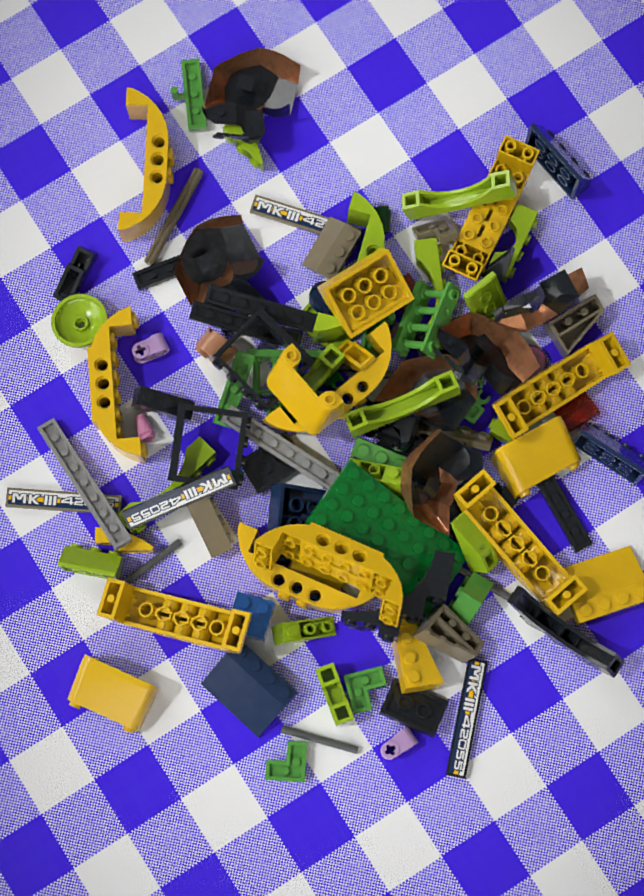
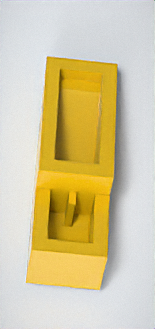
(355, 355)
(136, 546)

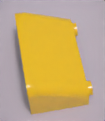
(298, 398)
(536, 457)
(112, 693)

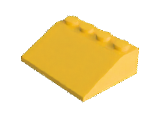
(366, 292)
(612, 584)

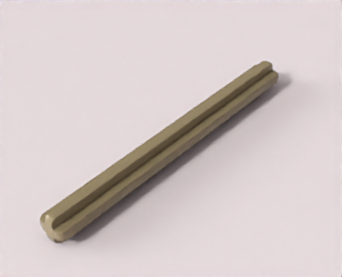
(173, 217)

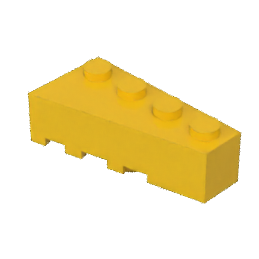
(414, 662)

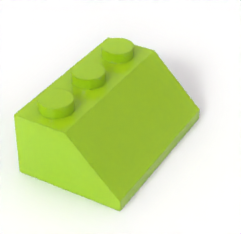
(91, 562)

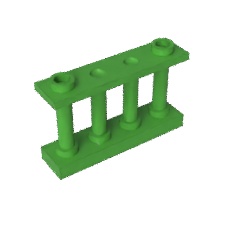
(414, 313)
(271, 355)

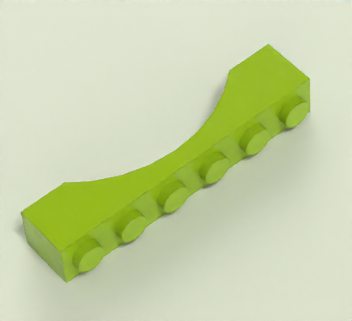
(493, 188)
(427, 259)
(375, 416)
(197, 457)

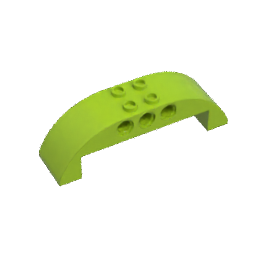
(363, 215)

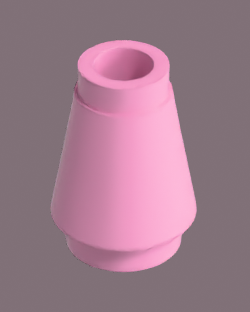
(144, 428)

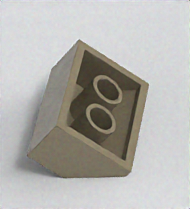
(332, 248)

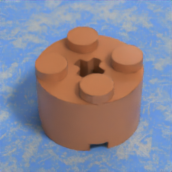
(211, 342)

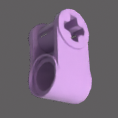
(152, 347)
(400, 741)

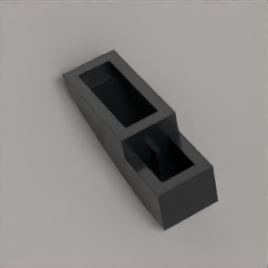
(499, 265)
(75, 273)

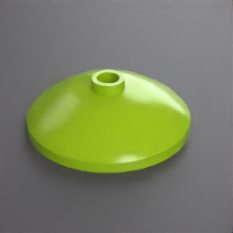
(72, 313)

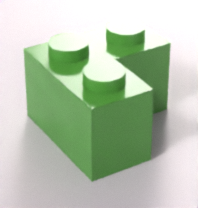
(470, 597)

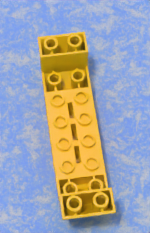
(487, 221)
(101, 356)
(336, 557)

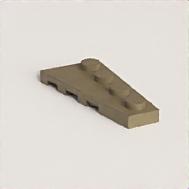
(464, 434)

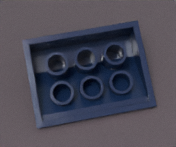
(557, 162)
(610, 452)
(291, 506)
(249, 689)

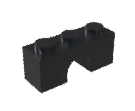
(154, 400)

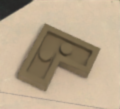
(440, 228)

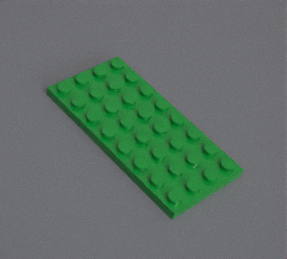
(376, 517)

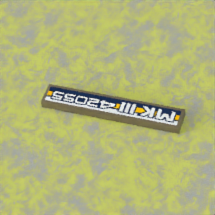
(289, 215)
(54, 500)

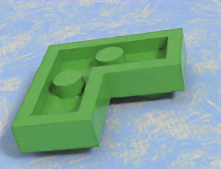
(359, 684)
(293, 768)

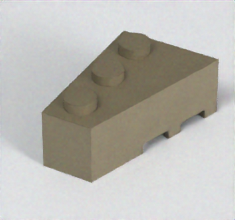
(573, 324)
(210, 526)
(449, 634)

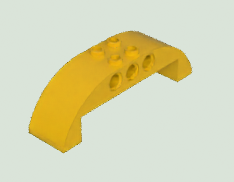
(157, 168)
(368, 377)
(560, 384)
(518, 545)
(331, 600)
(174, 617)

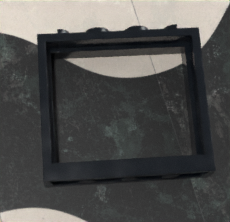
(281, 335)
(178, 435)

